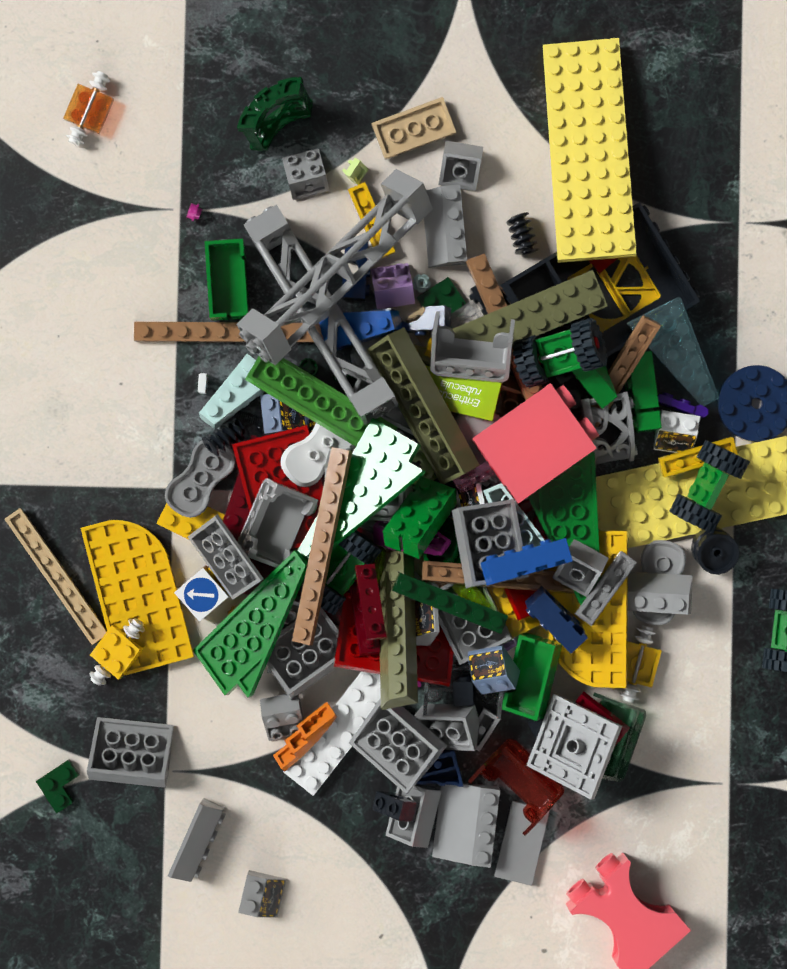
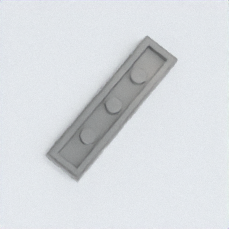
(605, 588)

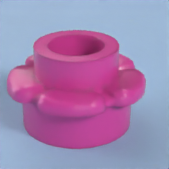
(194, 212)

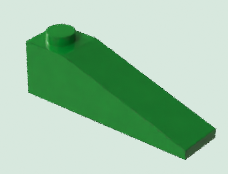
(597, 384)

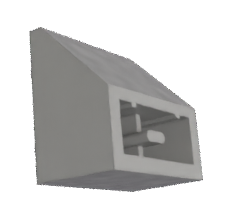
(281, 716)

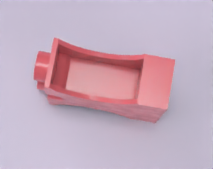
(639, 929)

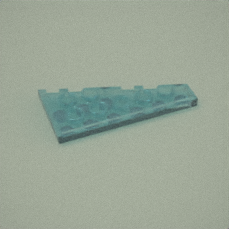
(679, 350)

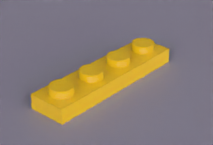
(364, 204)
(688, 460)

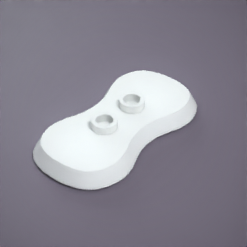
(306, 459)

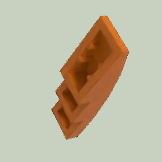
(309, 732)

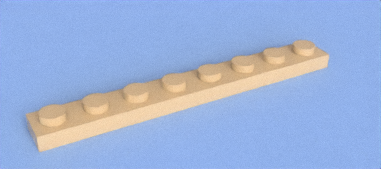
(56, 576)

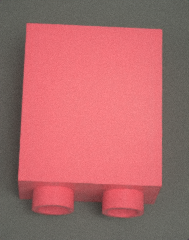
(536, 441)

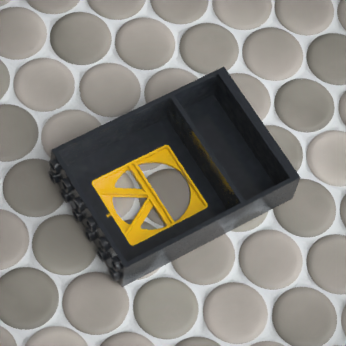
(653, 260)

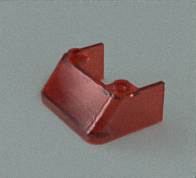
(531, 786)

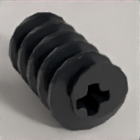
(521, 234)
(224, 436)

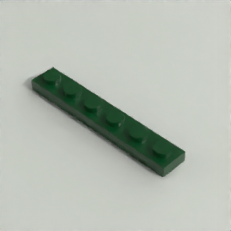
(450, 603)

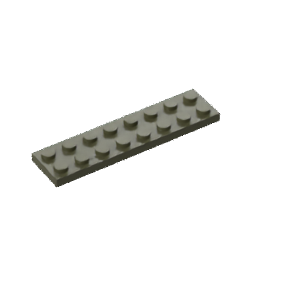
(540, 311)

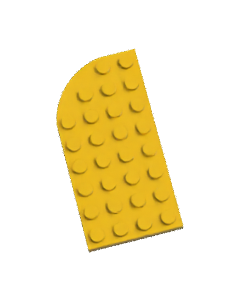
(138, 582)
(603, 656)

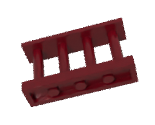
(367, 610)

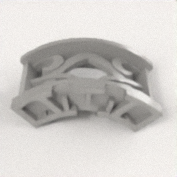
(619, 449)

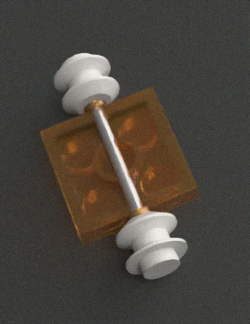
(88, 108)

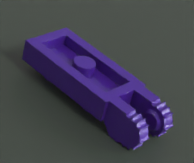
(682, 406)

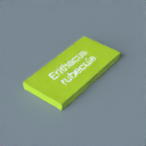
(468, 396)

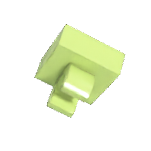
(356, 171)

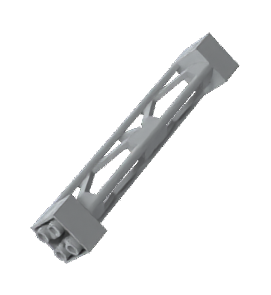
(264, 332)
(374, 400)

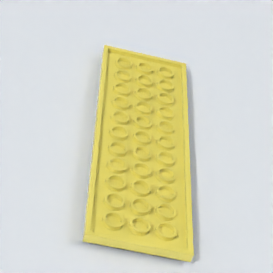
(589, 150)
(641, 497)

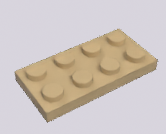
(413, 128)

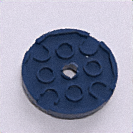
(736, 406)

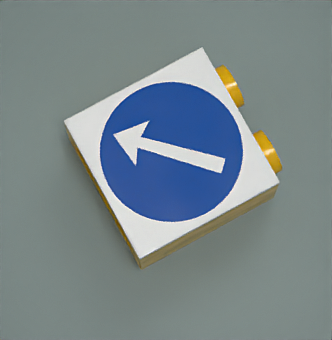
(202, 593)

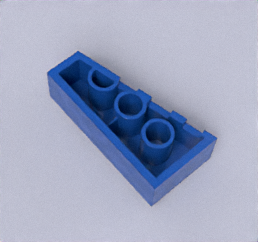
(365, 325)
(525, 562)

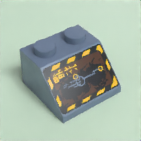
(279, 416)
(493, 670)

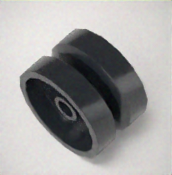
(715, 551)

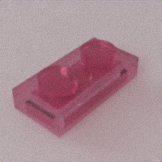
(468, 480)

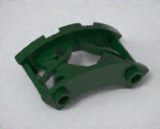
(294, 105)

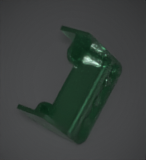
(623, 751)

